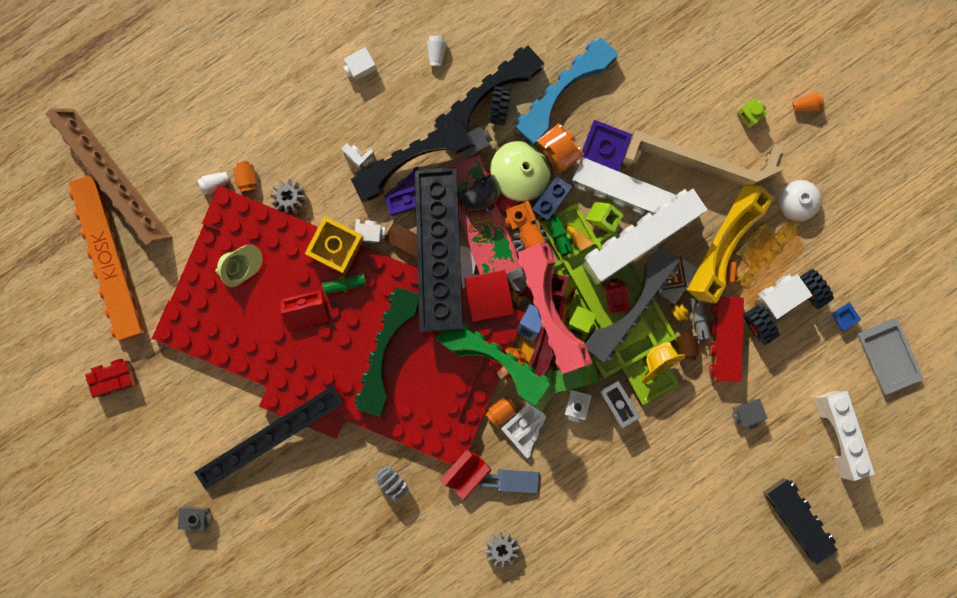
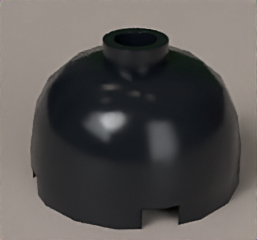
(481, 194)

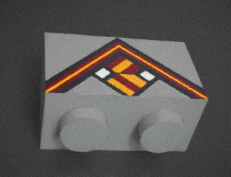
(679, 282)
(619, 404)

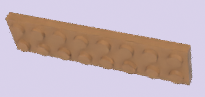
(108, 175)

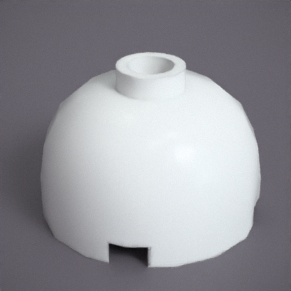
(799, 200)

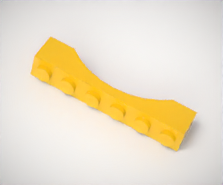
(747, 209)

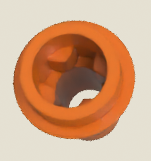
(809, 103)

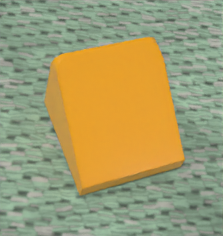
(579, 239)

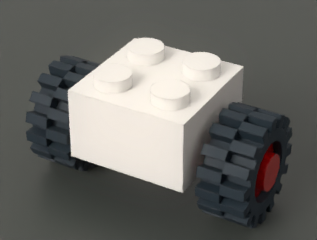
(784, 297)

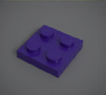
(606, 145)

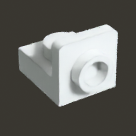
(354, 155)

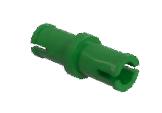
(560, 235)
(344, 284)

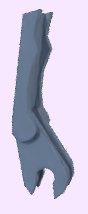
(514, 481)

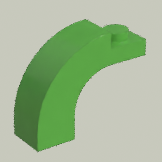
(574, 379)

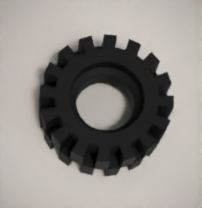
(500, 105)

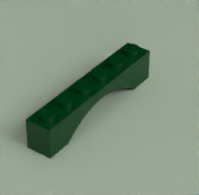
(373, 394)

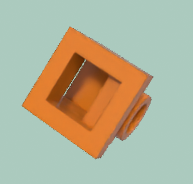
(526, 211)

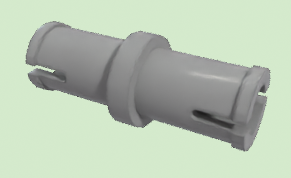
(700, 319)

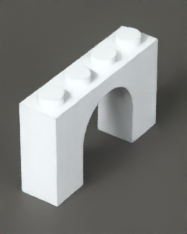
(854, 457)

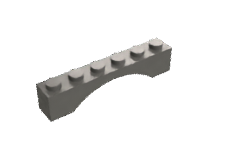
(656, 270)

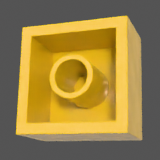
(334, 245)

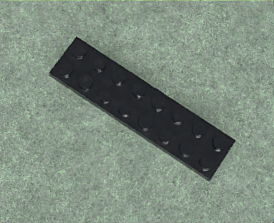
(438, 250)

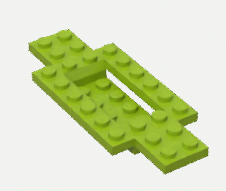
(648, 333)

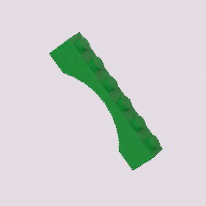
(529, 386)

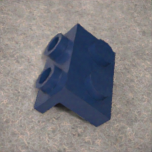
(552, 199)

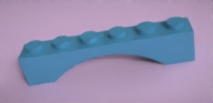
(594, 61)

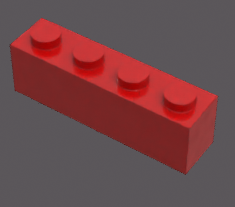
(727, 339)

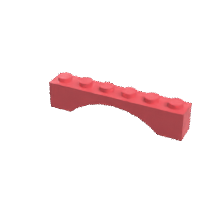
(539, 266)

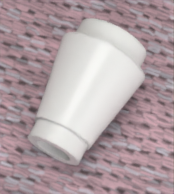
(436, 50)
(209, 183)

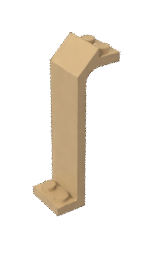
(702, 162)

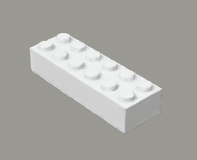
(640, 239)

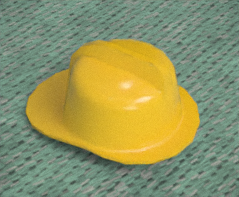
(660, 359)

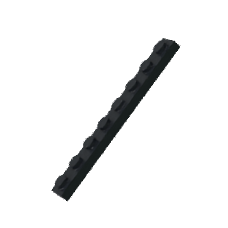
(270, 436)

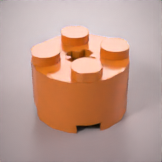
(559, 148)

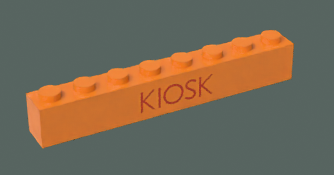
(107, 259)

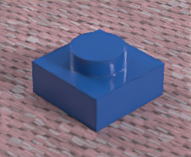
(845, 316)

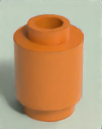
(245, 177)
(530, 235)
(501, 411)

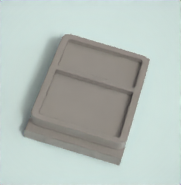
(890, 356)

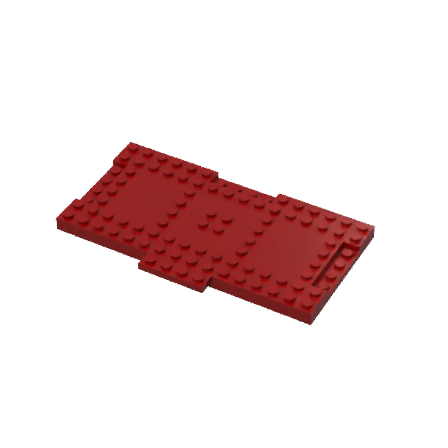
(430, 390)

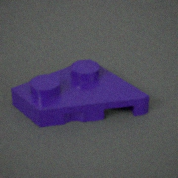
(403, 196)

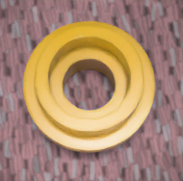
(680, 312)

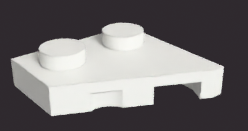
(524, 428)

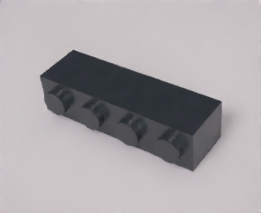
(800, 521)

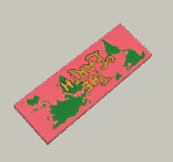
(487, 231)

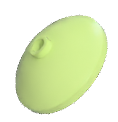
(516, 181)

